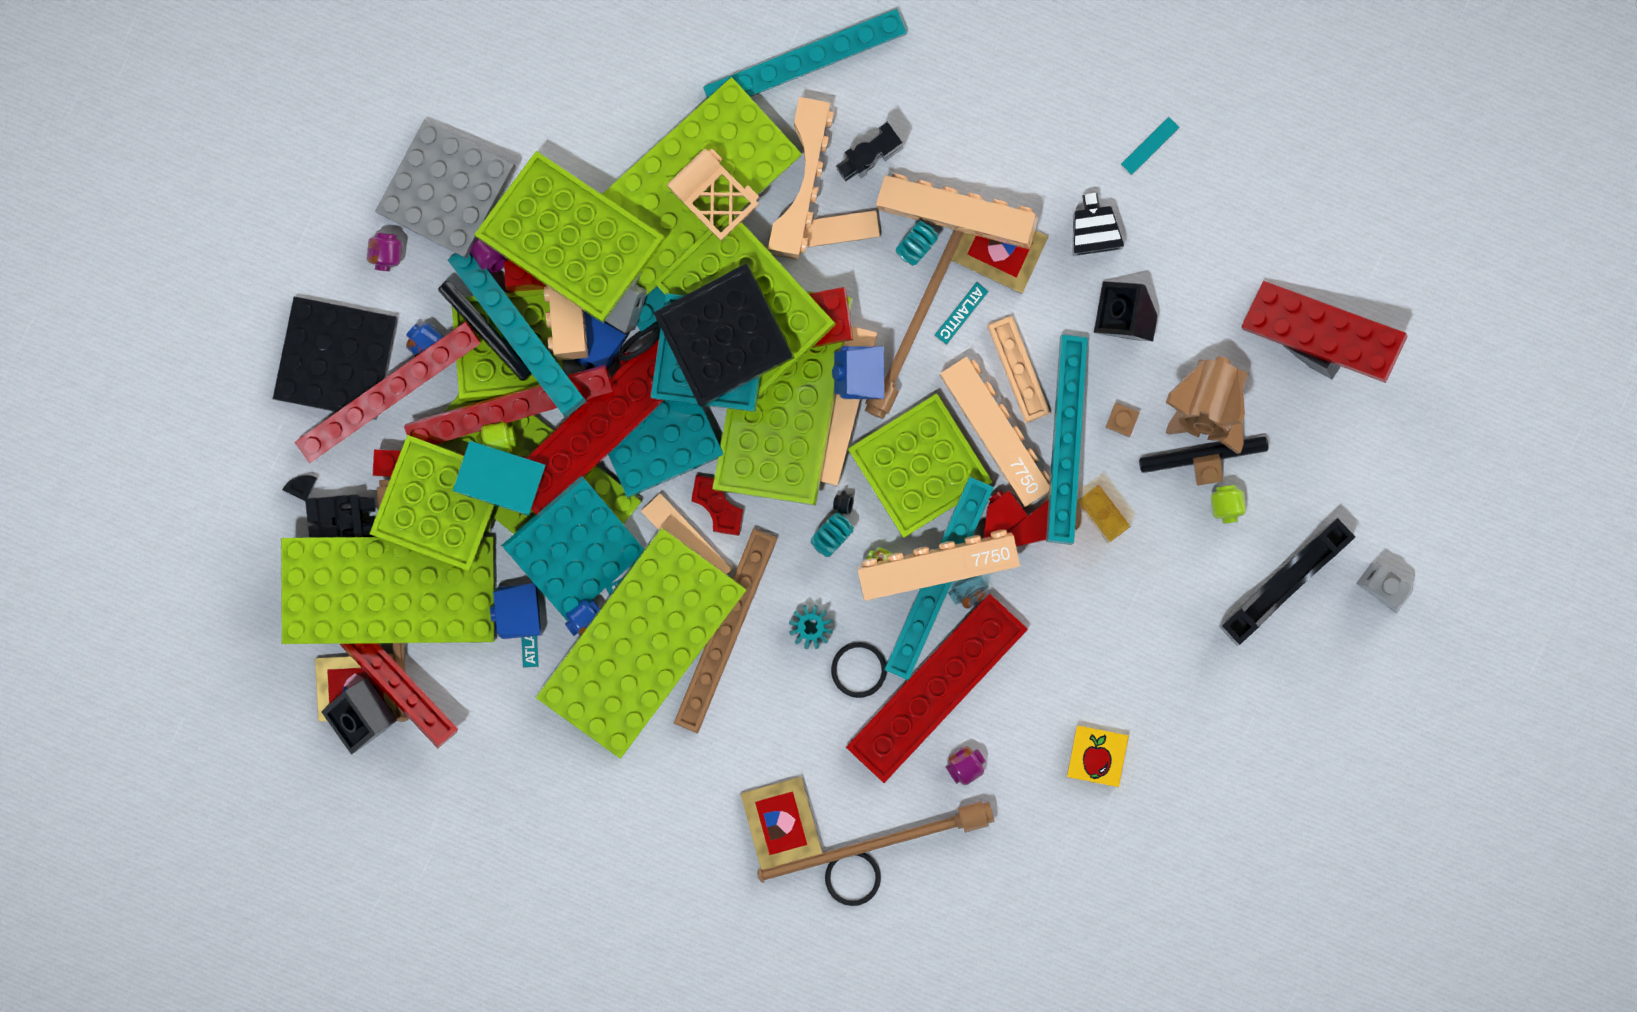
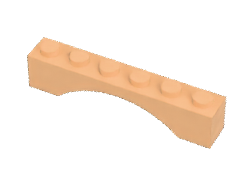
(788, 231)

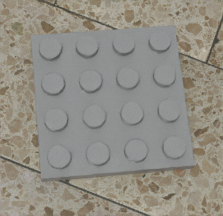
(445, 188)

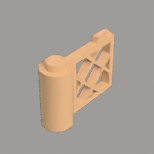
(698, 178)

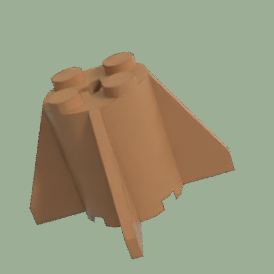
(1210, 403)

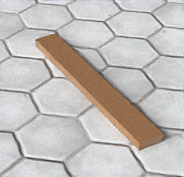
(722, 642)

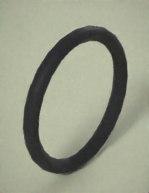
(634, 338)
(834, 670)
(855, 902)

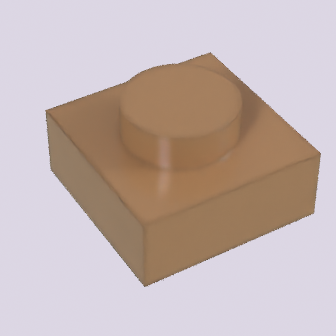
(1122, 420)
(1207, 469)

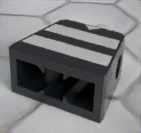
(1095, 228)

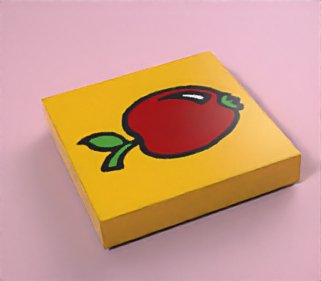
(1097, 756)

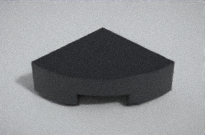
(301, 486)

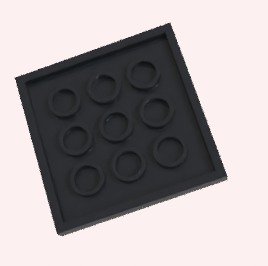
(724, 335)
(332, 354)

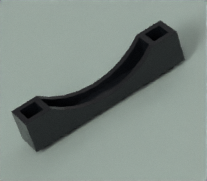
(1287, 581)

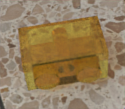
(1103, 514)

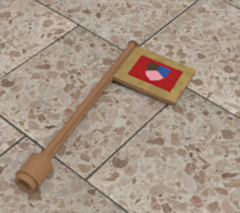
(990, 258)
(340, 673)
(788, 837)

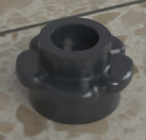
(843, 503)

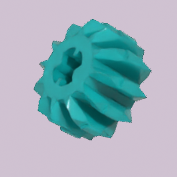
(916, 243)
(832, 534)
(801, 627)

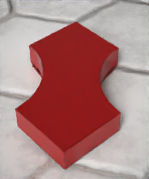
(725, 516)

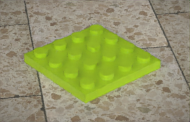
(481, 371)
(918, 465)
(425, 512)

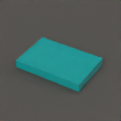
(499, 478)

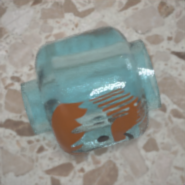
(968, 591)

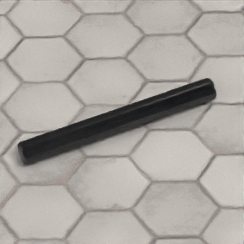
(484, 330)
(1185, 457)

